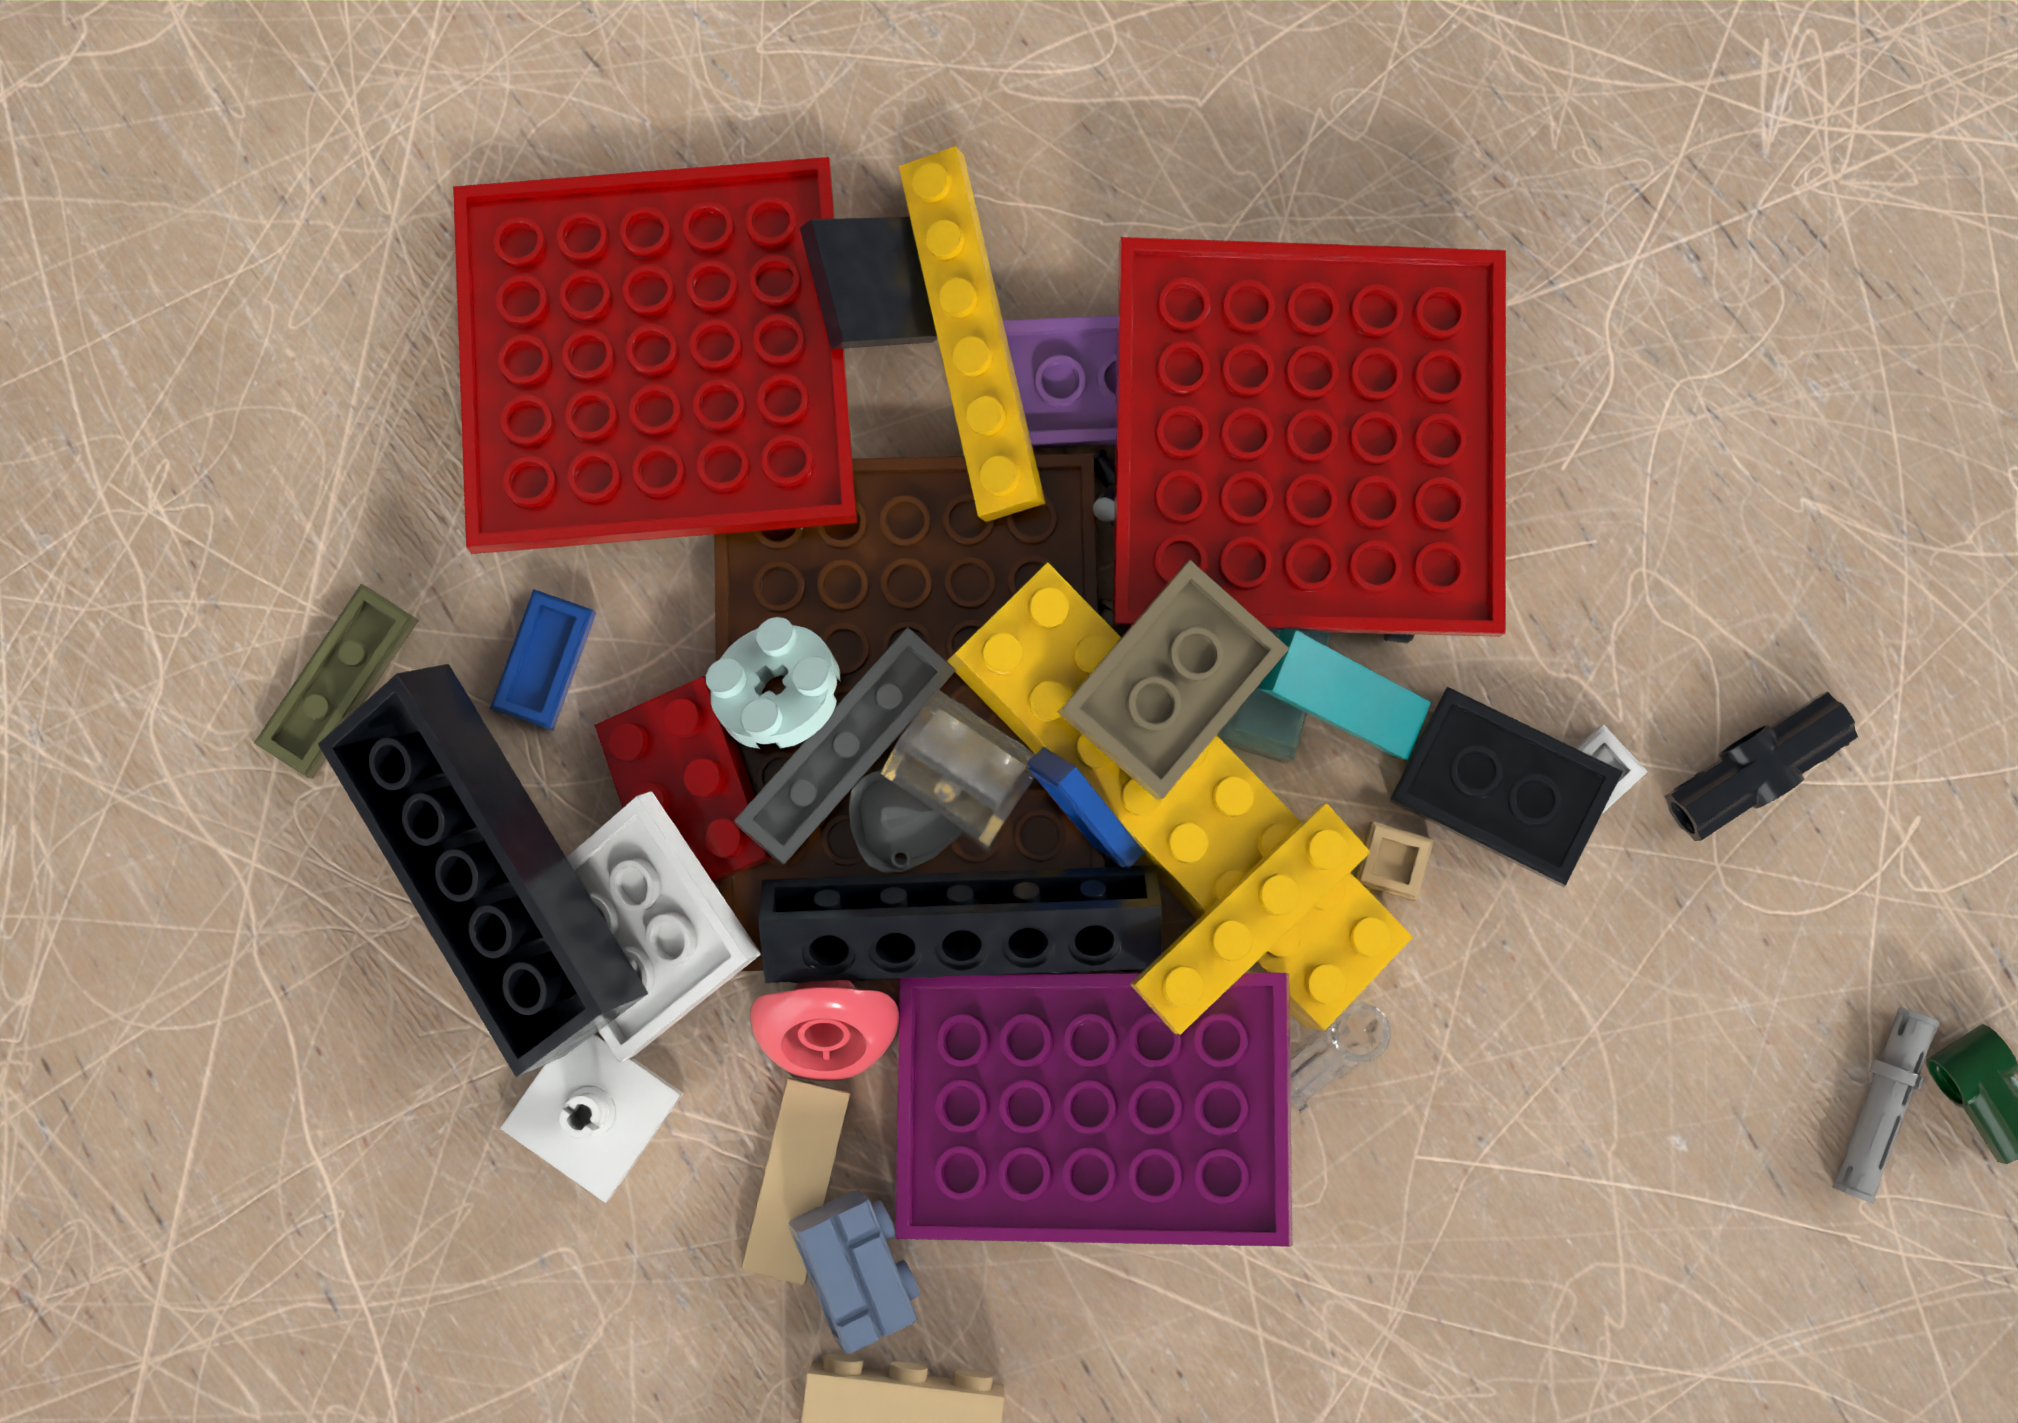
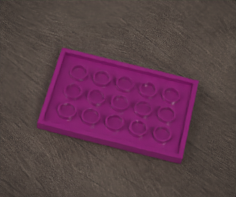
(1086, 1118)

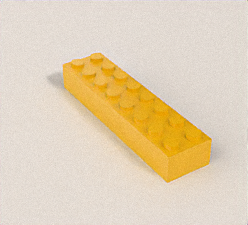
(1205, 827)

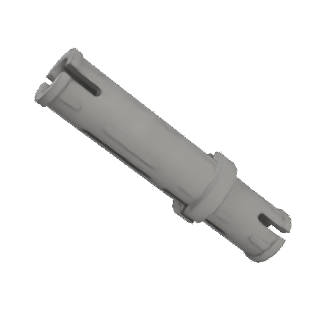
(1886, 1104)

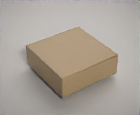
(1395, 861)

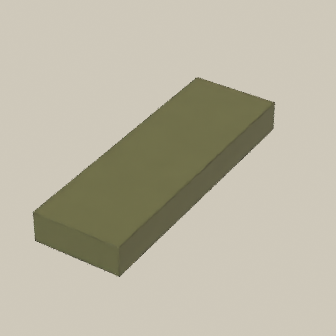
(336, 679)

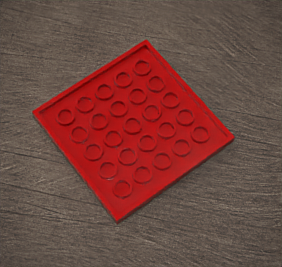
(647, 358)
(1314, 432)

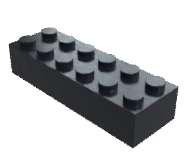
(481, 867)

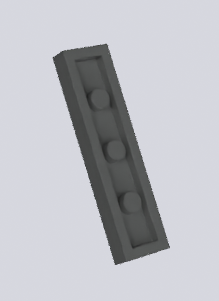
(844, 747)

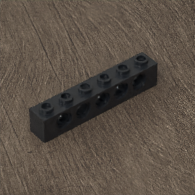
(960, 924)

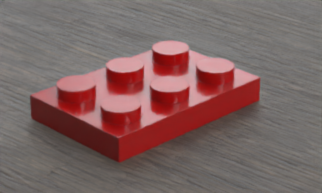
(691, 768)

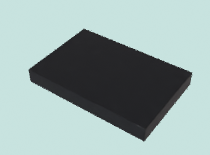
(1506, 786)

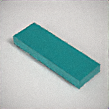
(1346, 695)

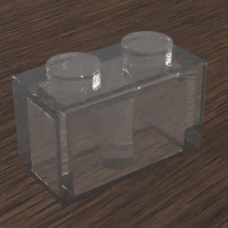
(961, 767)

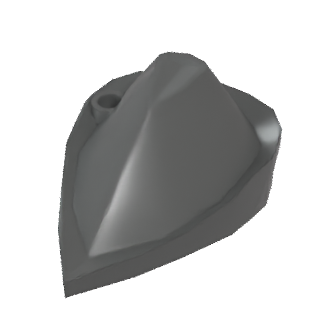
(892, 822)

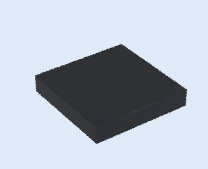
(869, 281)

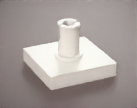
(592, 1115)

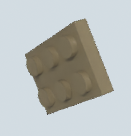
(1173, 680)

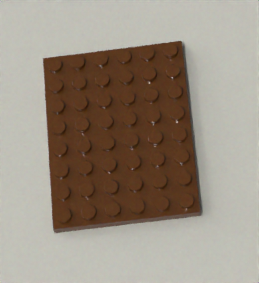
(920, 565)

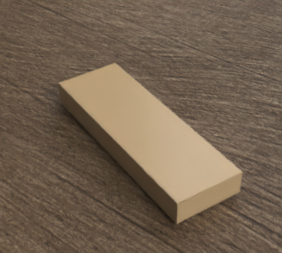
(795, 1176)

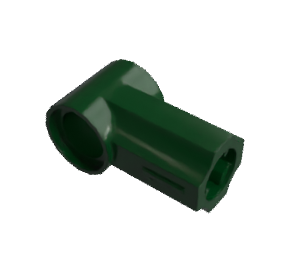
(1981, 1078)

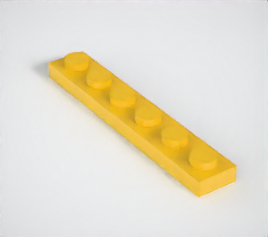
(971, 335)

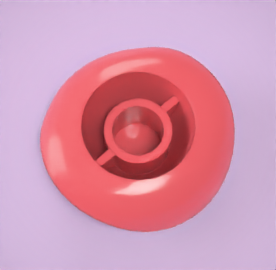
(824, 1028)

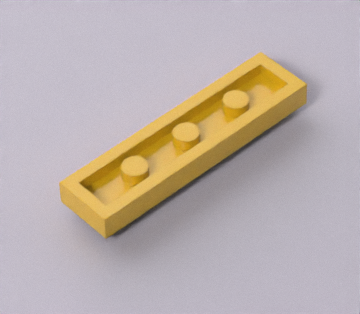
(1250, 918)

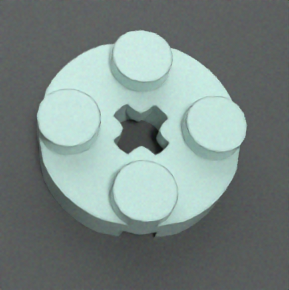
(752, 662)

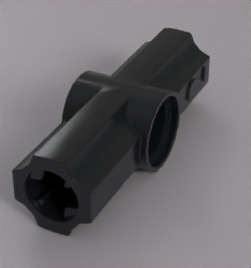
(1761, 766)

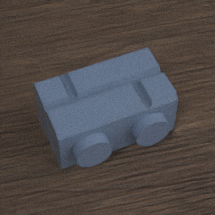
(854, 1269)

